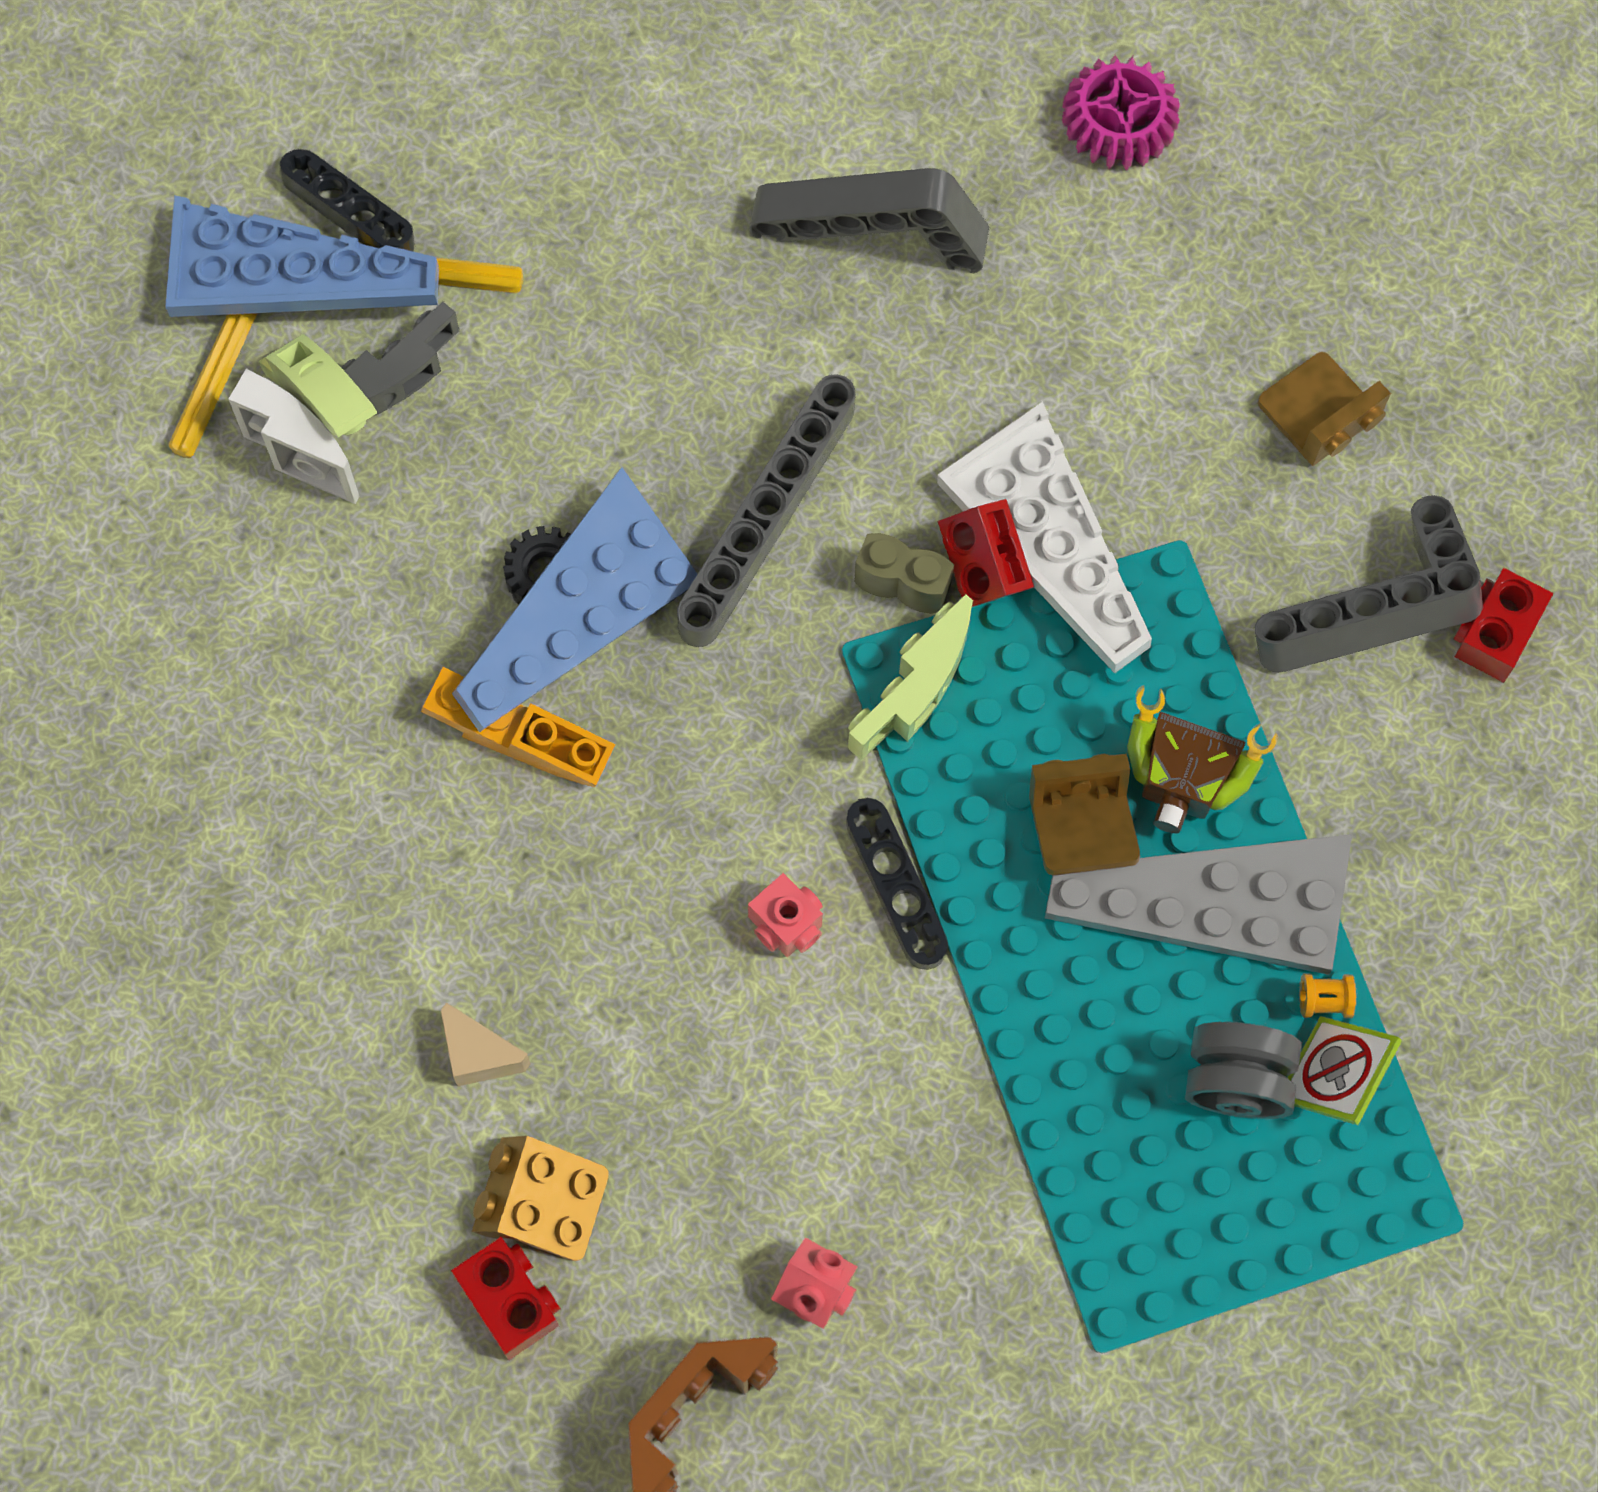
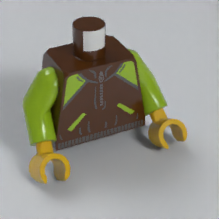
(1189, 765)

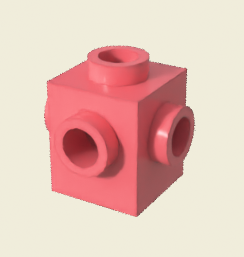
(781, 901)
(816, 1284)

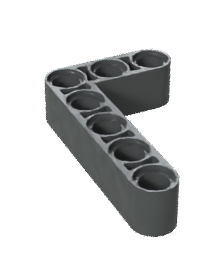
(876, 204)
(1384, 611)

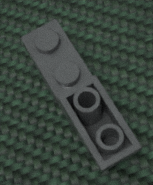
(405, 363)

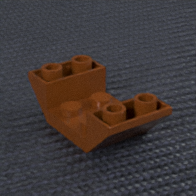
(739, 1361)

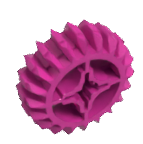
(1103, 127)

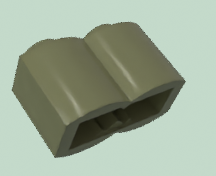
(893, 570)

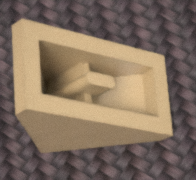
(478, 1052)

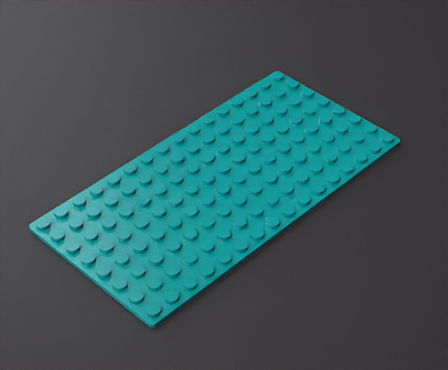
(1092, 1028)

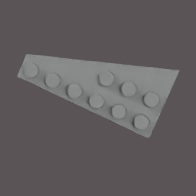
(1244, 901)

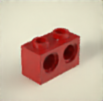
(986, 552)
(1507, 628)
(497, 1303)

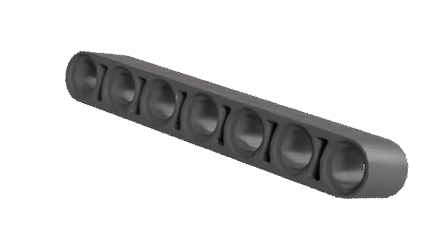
(761, 529)

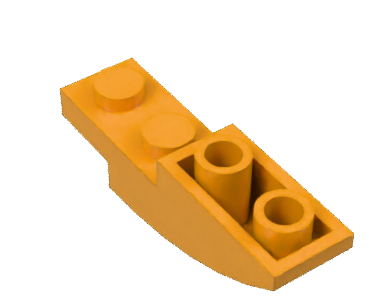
(525, 735)

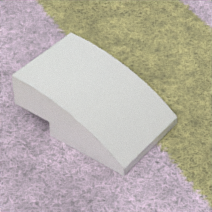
(293, 436)

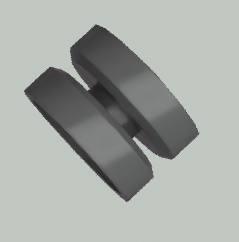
(1243, 1070)

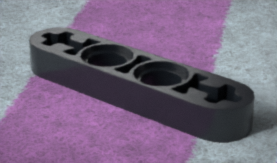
(349, 202)
(891, 885)

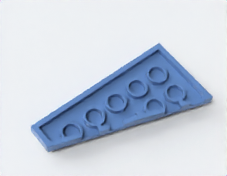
(270, 265)
(594, 590)

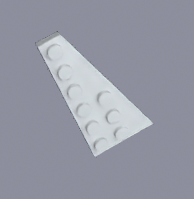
(1055, 532)

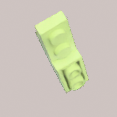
(319, 384)
(928, 669)

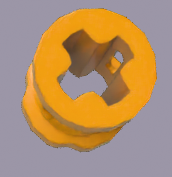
(1343, 989)

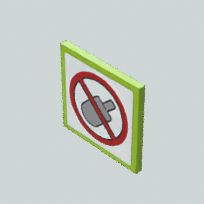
(1342, 1069)

